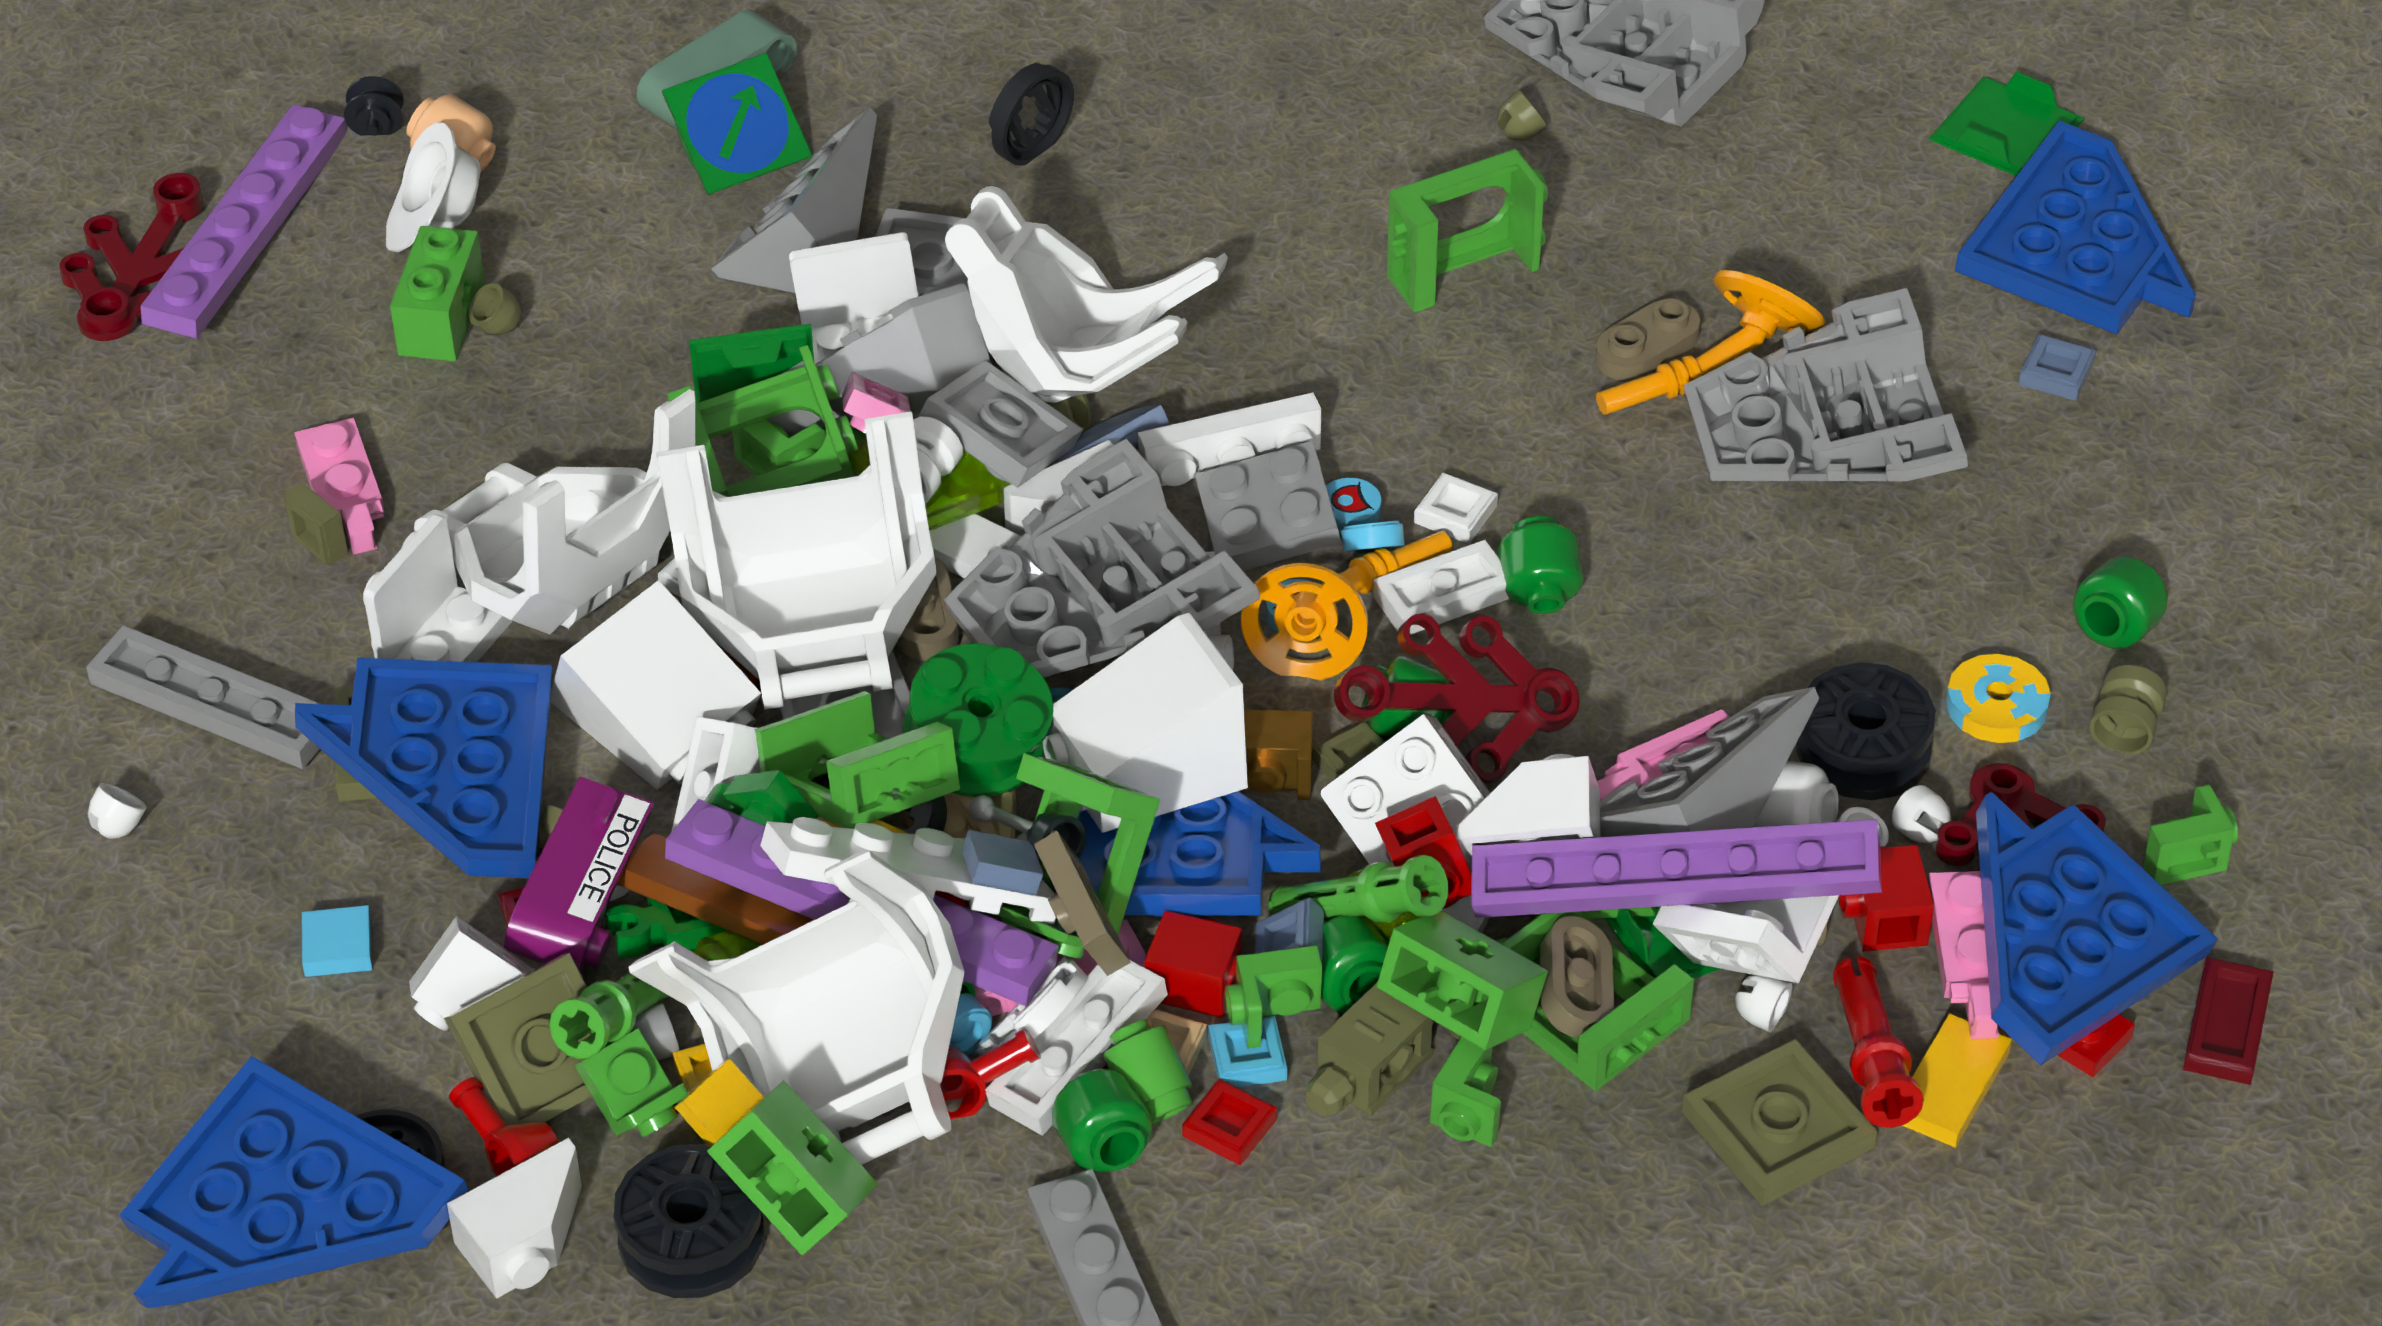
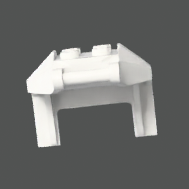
(1051, 308)
(564, 539)
(805, 576)
(837, 1009)

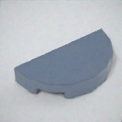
(1120, 428)

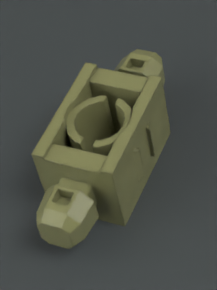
(1368, 1054)

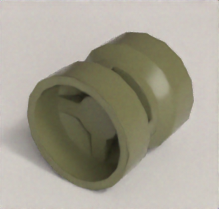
(2128, 709)

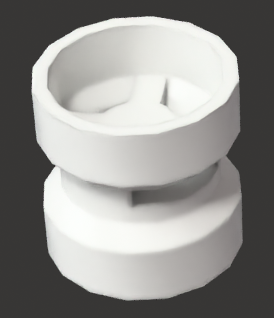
(937, 451)

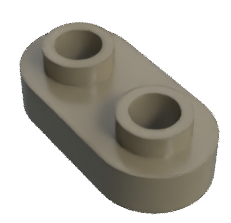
(1647, 339)
(931, 624)
(1578, 976)

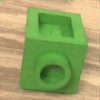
(767, 446)
(2192, 844)
(1273, 985)
(631, 1086)
(1462, 1095)

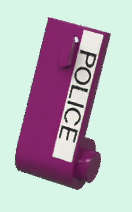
(576, 877)

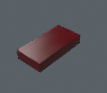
(2228, 1021)

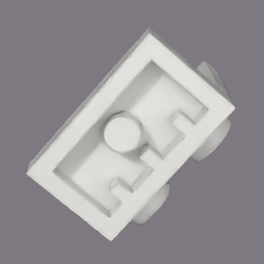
(851, 287)
(421, 610)
(1398, 775)
(1749, 936)

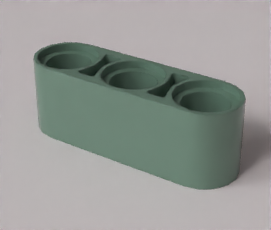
(729, 43)

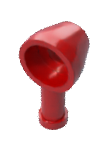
(968, 1077)
(503, 1144)

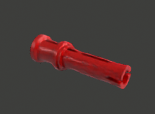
(1879, 1059)

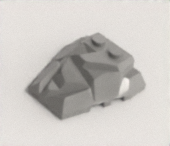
(1634, 53)
(1830, 404)
(1097, 572)

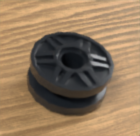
(1869, 730)
(681, 1256)

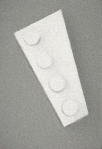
(926, 857)

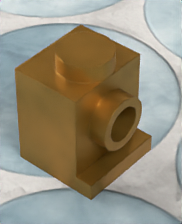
(1279, 751)

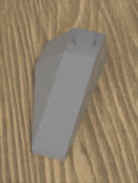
(811, 212)
(914, 353)
(1718, 781)

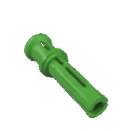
(1377, 892)
(602, 1010)

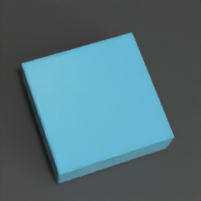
(336, 941)
(1247, 1066)

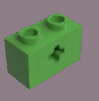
(436, 293)
(1462, 979)
(792, 1168)

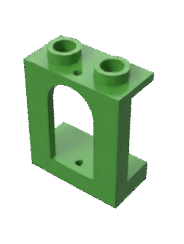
(1413, 241)
(800, 389)
(864, 769)
(1066, 791)
(1647, 1016)

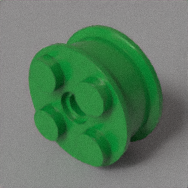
(993, 706)

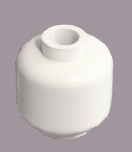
(1800, 797)

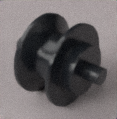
(373, 106)

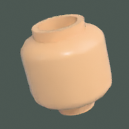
(470, 126)

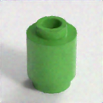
(1152, 1068)

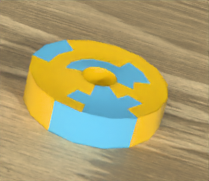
(1998, 720)

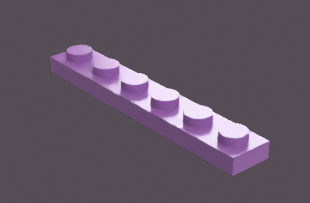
(243, 222)
(730, 850)
(1676, 868)

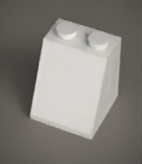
(646, 681)
(1157, 722)

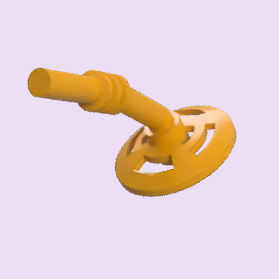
(1763, 309)
(1315, 610)

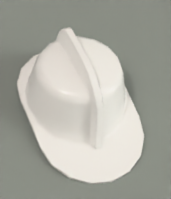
(435, 187)

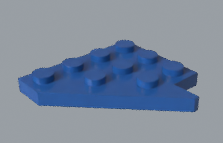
(2077, 236)
(448, 753)
(1206, 858)
(2072, 928)
(280, 1191)

